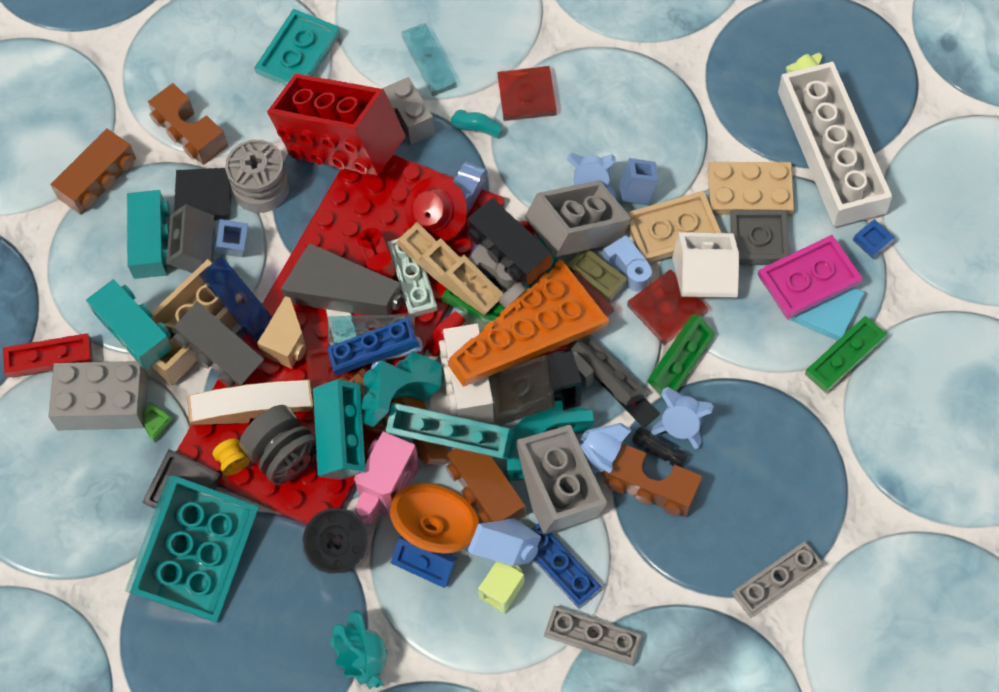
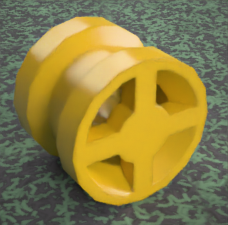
(230, 457)

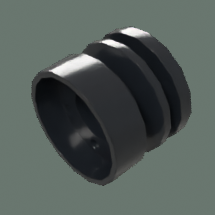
(334, 522)

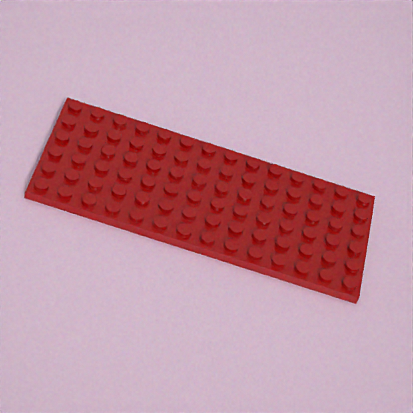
(349, 207)

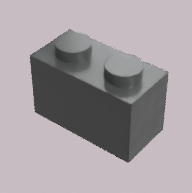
(190, 238)

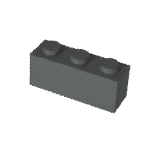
(216, 346)

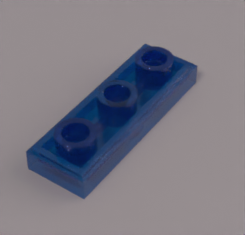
(226, 285)

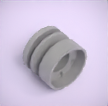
(257, 176)

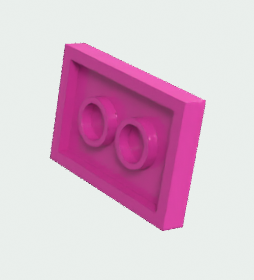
(809, 277)

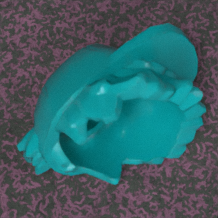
(359, 651)

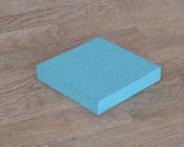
(833, 315)

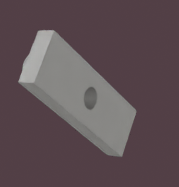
(763, 588)
(611, 643)

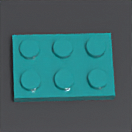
(297, 47)

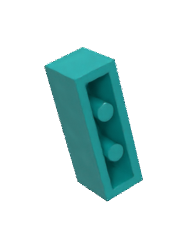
(147, 234)
(130, 323)
(339, 429)

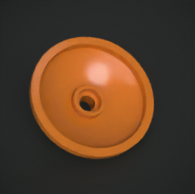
(433, 518)

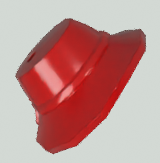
(443, 202)

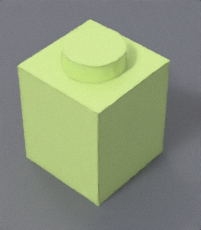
(501, 586)

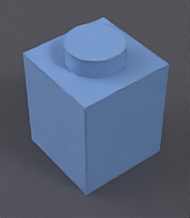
(638, 181)
(231, 238)

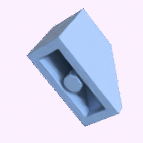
(505, 542)

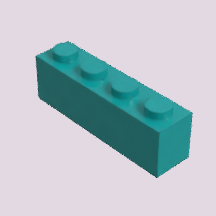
(450, 430)

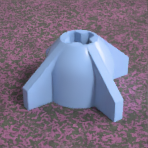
(592, 169)
(682, 416)
(603, 445)

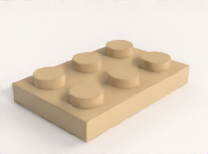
(750, 186)
(657, 226)

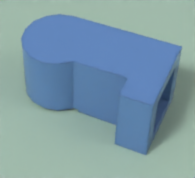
(471, 181)

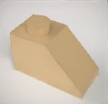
(283, 336)

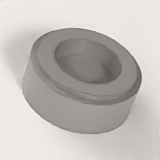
(511, 294)

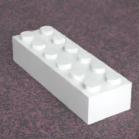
(834, 144)

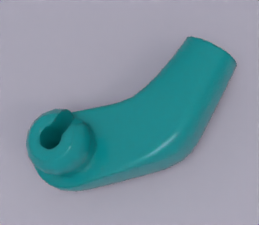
(475, 122)

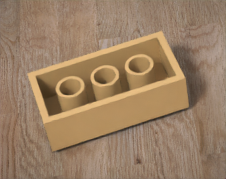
(173, 308)

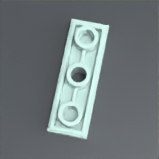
(415, 287)

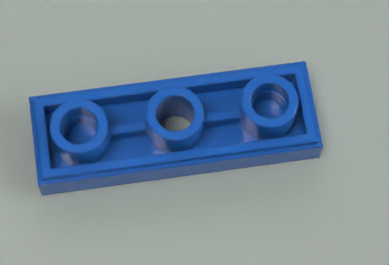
(372, 346)
(570, 578)

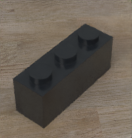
(509, 242)

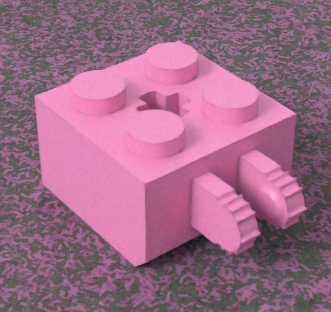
(388, 469)

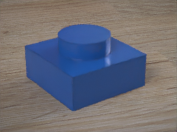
(873, 239)

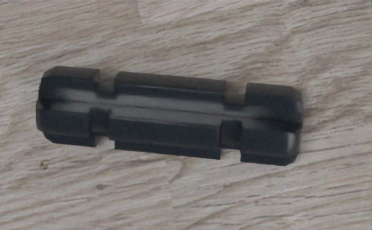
(659, 447)

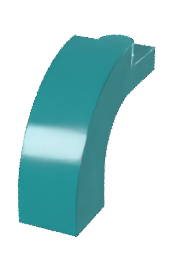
(543, 421)

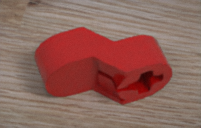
(372, 243)

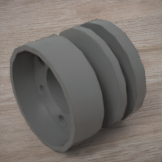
(279, 444)

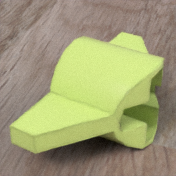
(805, 62)

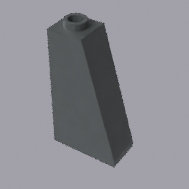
(340, 285)

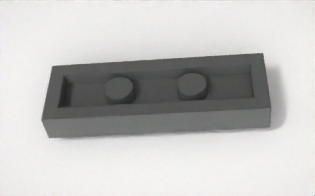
(608, 370)

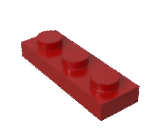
(42, 355)

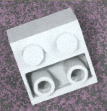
(706, 264)

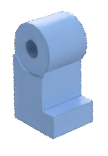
(629, 262)

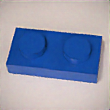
(427, 565)

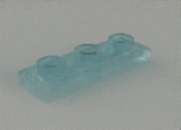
(429, 59)
(346, 327)

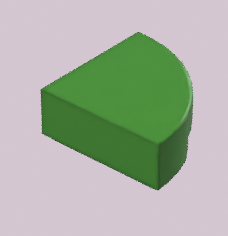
(156, 421)

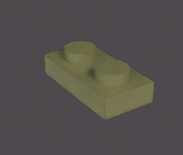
(598, 274)

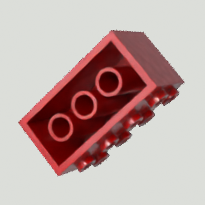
(336, 123)

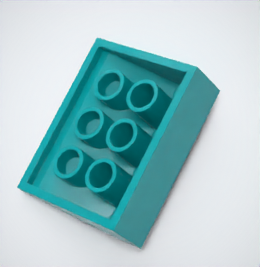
(192, 548)

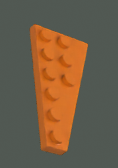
(536, 322)

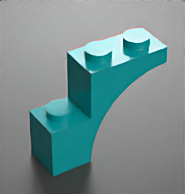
(411, 378)

